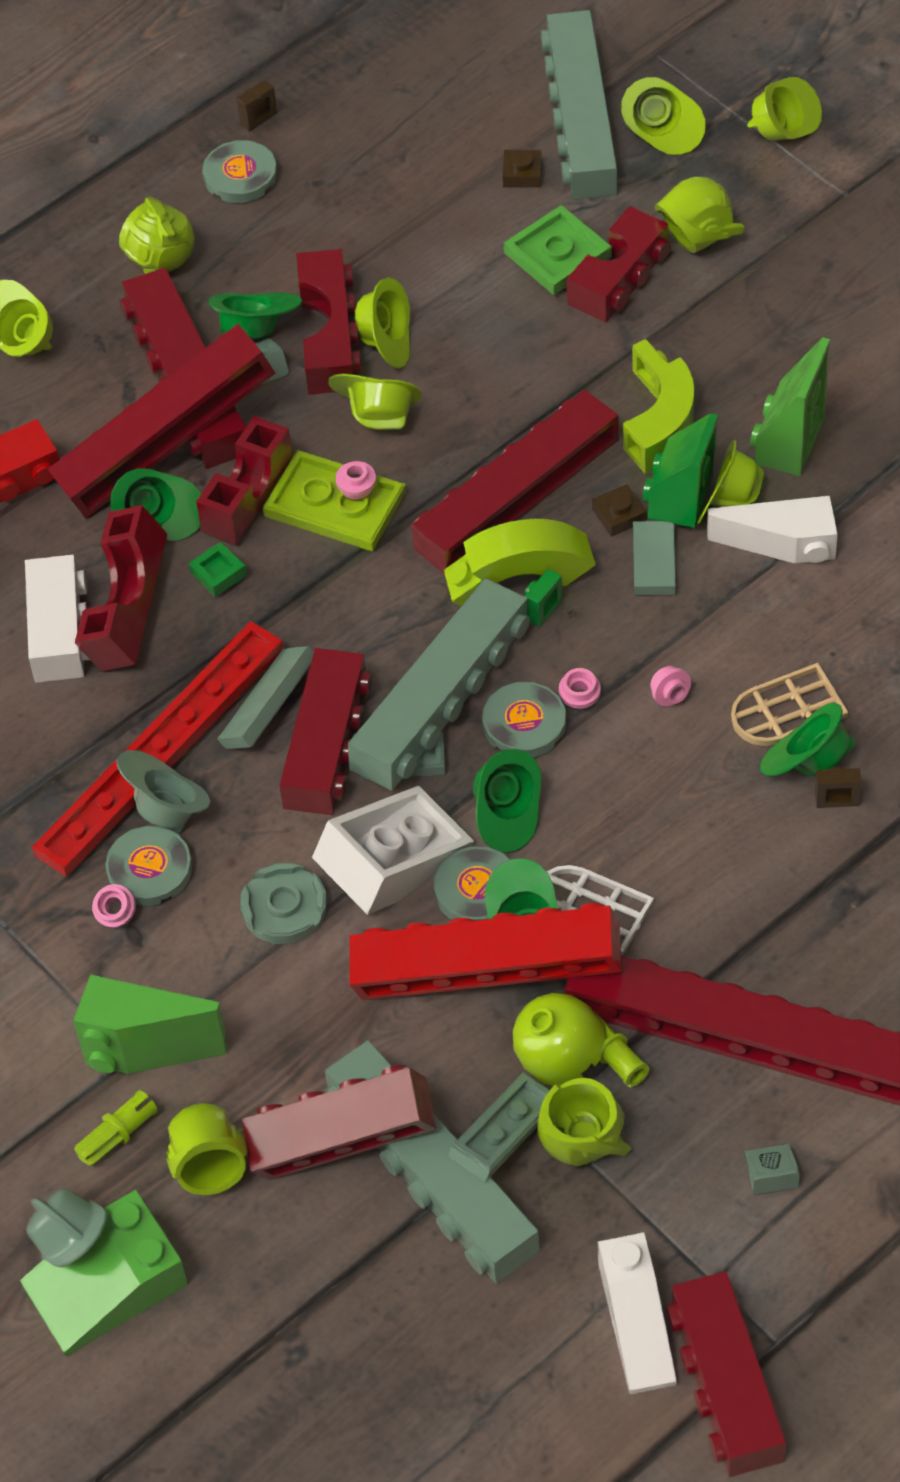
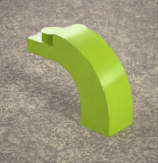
(671, 413)
(519, 549)

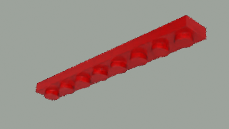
(166, 739)

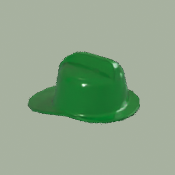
(253, 312)
(164, 496)
(812, 746)
(507, 799)
(519, 889)

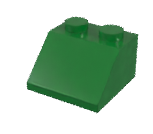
(683, 474)

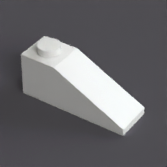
(783, 530)
(636, 1312)

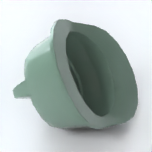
(161, 792)
(65, 1226)

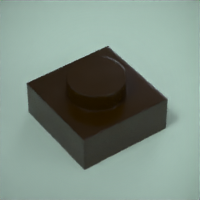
(257, 105)
(522, 169)
(619, 510)
(838, 787)

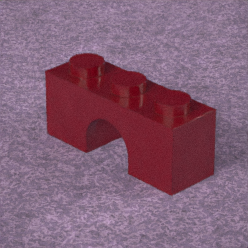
(605, 286)
(233, 502)

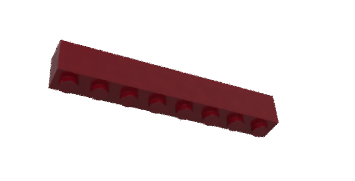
(746, 1026)

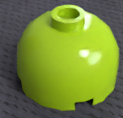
(558, 1038)

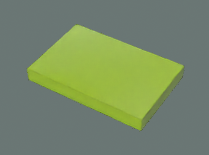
(311, 501)

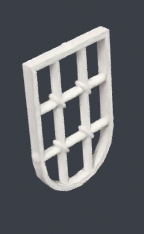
(577, 890)

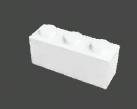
(54, 617)

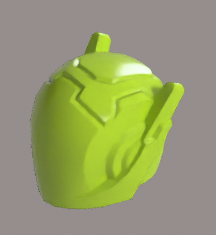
(698, 213)
(157, 236)
(581, 1122)
(205, 1150)

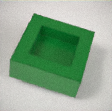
(217, 569)
(543, 597)

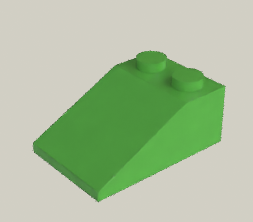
(794, 414)
(144, 1027)
(111, 1282)

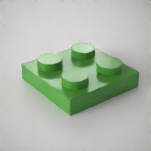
(555, 247)

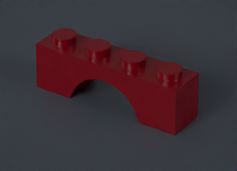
(323, 289)
(134, 552)

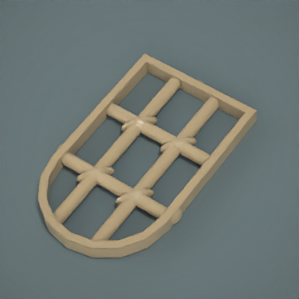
(794, 694)

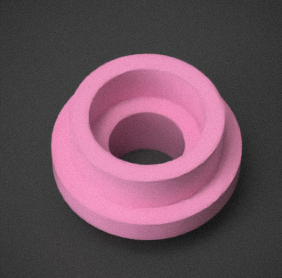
(355, 487)
(579, 679)
(670, 685)
(103, 901)

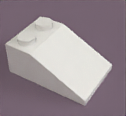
(388, 847)

